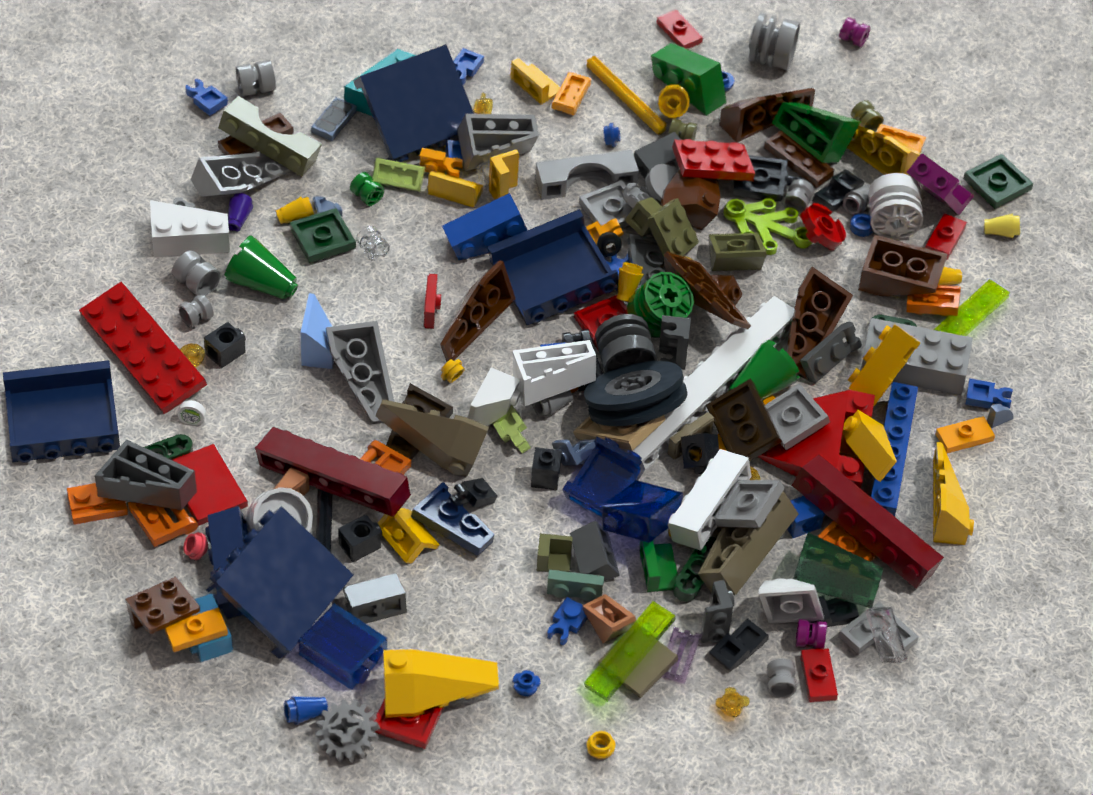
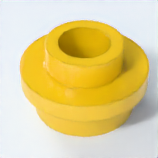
(452, 370)
(603, 738)

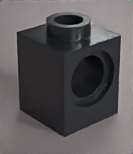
(225, 344)
(692, 447)
(546, 468)
(360, 537)

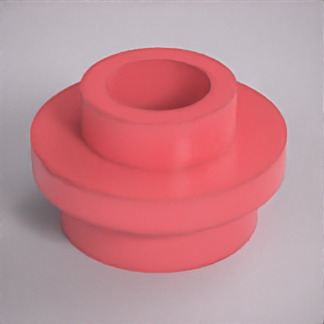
(195, 545)

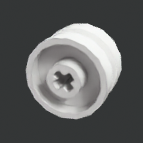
(288, 498)

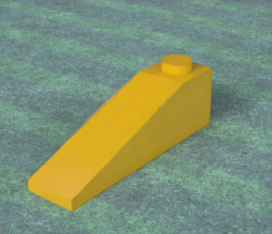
(429, 679)

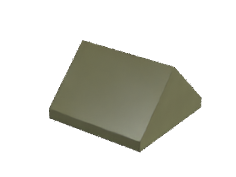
(736, 252)

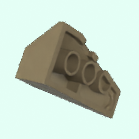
(444, 440)

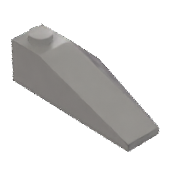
(234, 173)
(362, 362)

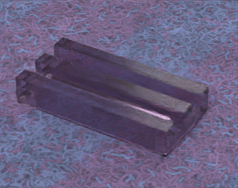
(685, 636)

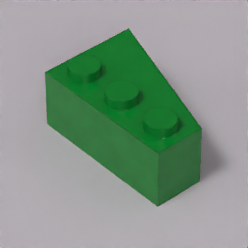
(694, 73)
(816, 130)

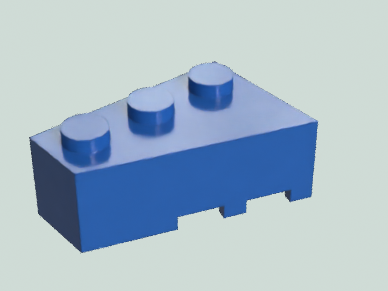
(484, 227)

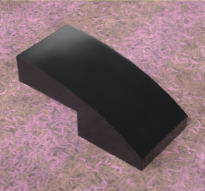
(833, 194)
(837, 611)
(738, 647)

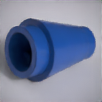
(302, 709)

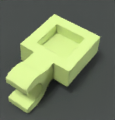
(510, 427)

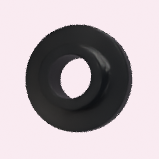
(607, 238)

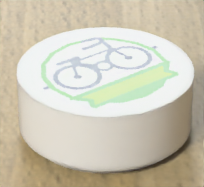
(191, 413)

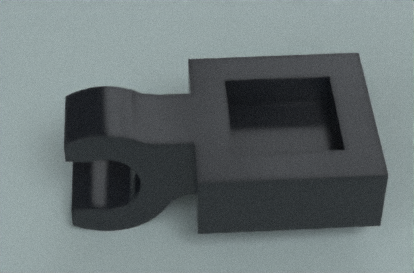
(475, 492)

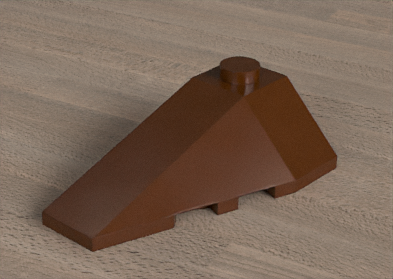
(697, 196)
(704, 289)
(479, 309)
(816, 314)

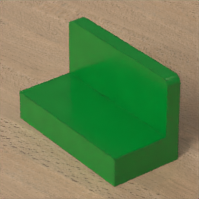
(658, 566)

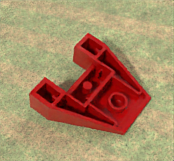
(827, 439)

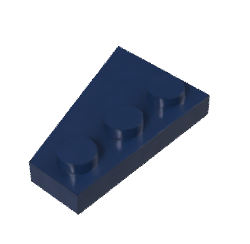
(453, 521)

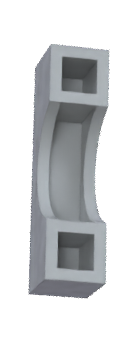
(558, 175)

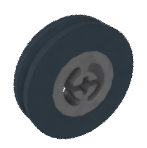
(636, 393)

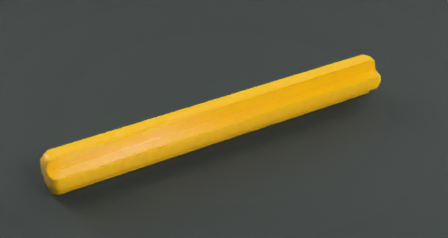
(626, 95)

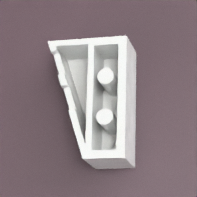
(187, 228)
(553, 369)

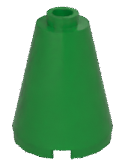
(260, 270)
(769, 370)

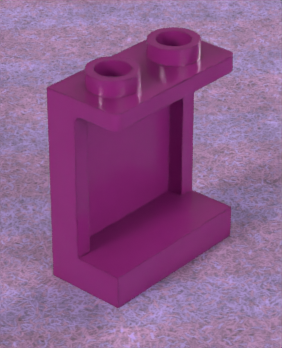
(940, 184)

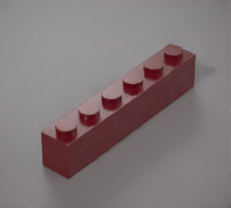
(334, 471)
(867, 521)

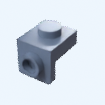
(574, 454)

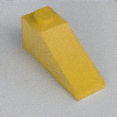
(869, 443)

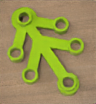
(739, 212)

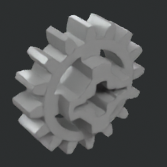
(337, 723)

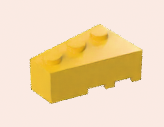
(883, 362)

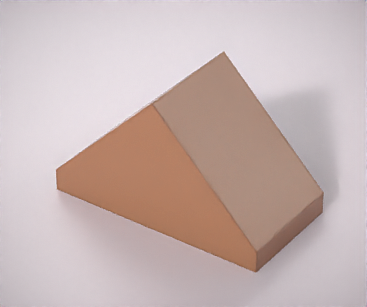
(608, 617)

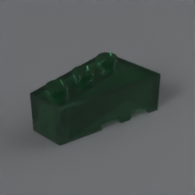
(838, 572)

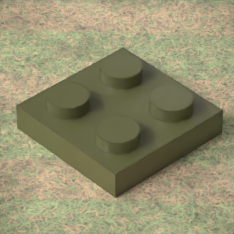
(672, 229)

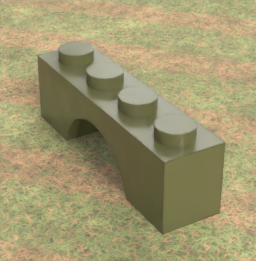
(293, 151)

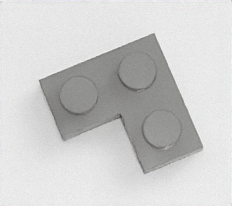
(859, 635)

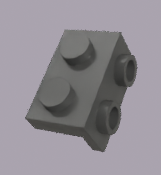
(718, 615)

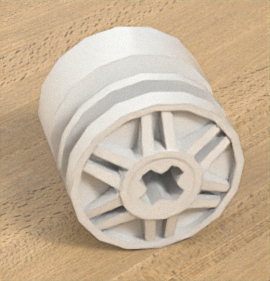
(895, 206)

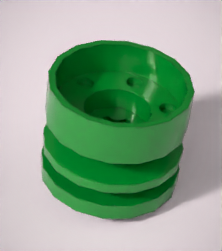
(659, 296)

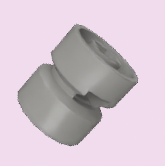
(255, 78)
(196, 273)

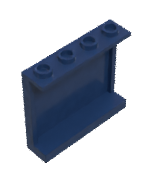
(416, 102)
(554, 267)
(61, 411)
(281, 579)

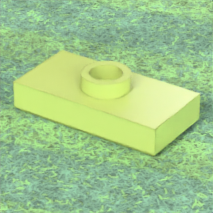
(398, 174)

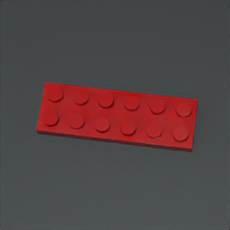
(143, 347)

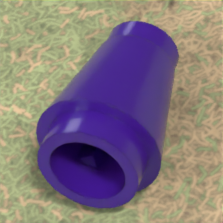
(238, 211)

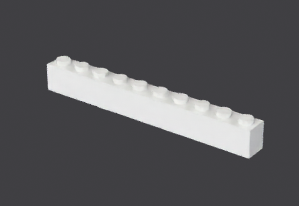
(717, 374)

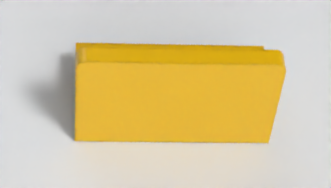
(533, 81)
(503, 173)
(454, 189)
(406, 535)

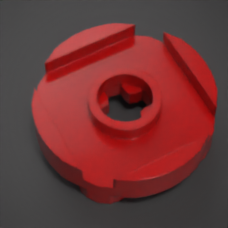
(822, 227)

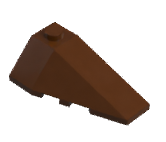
(757, 114)

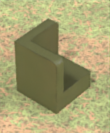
(640, 213)
(554, 552)

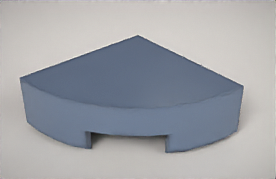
(321, 205)
(998, 415)

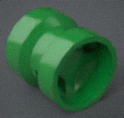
(364, 186)

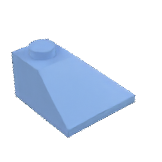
(314, 341)

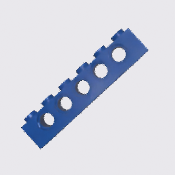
(898, 428)

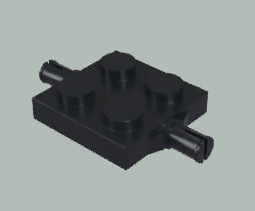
(769, 179)

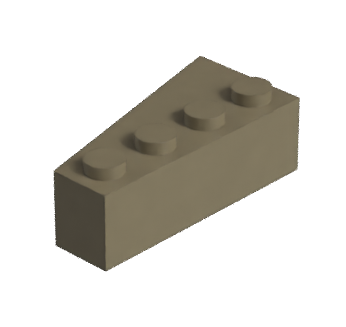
(742, 549)

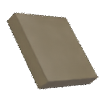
(649, 670)

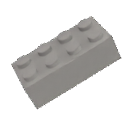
(936, 364)

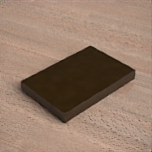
(744, 421)

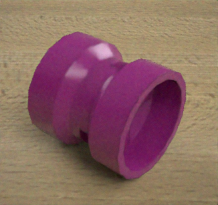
(854, 32)
(817, 636)

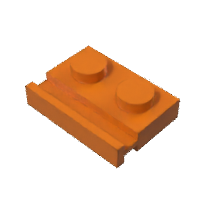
(943, 302)
(88, 507)

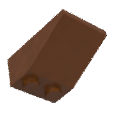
(900, 268)

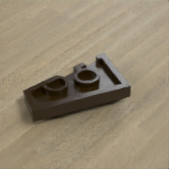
(423, 403)

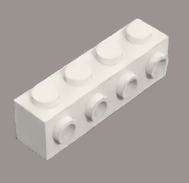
(694, 518)

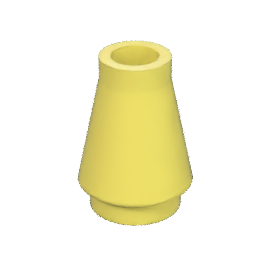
(1003, 226)

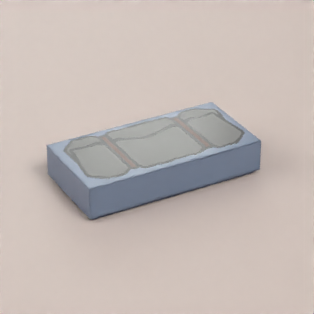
(333, 119)

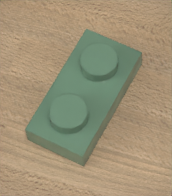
(575, 585)

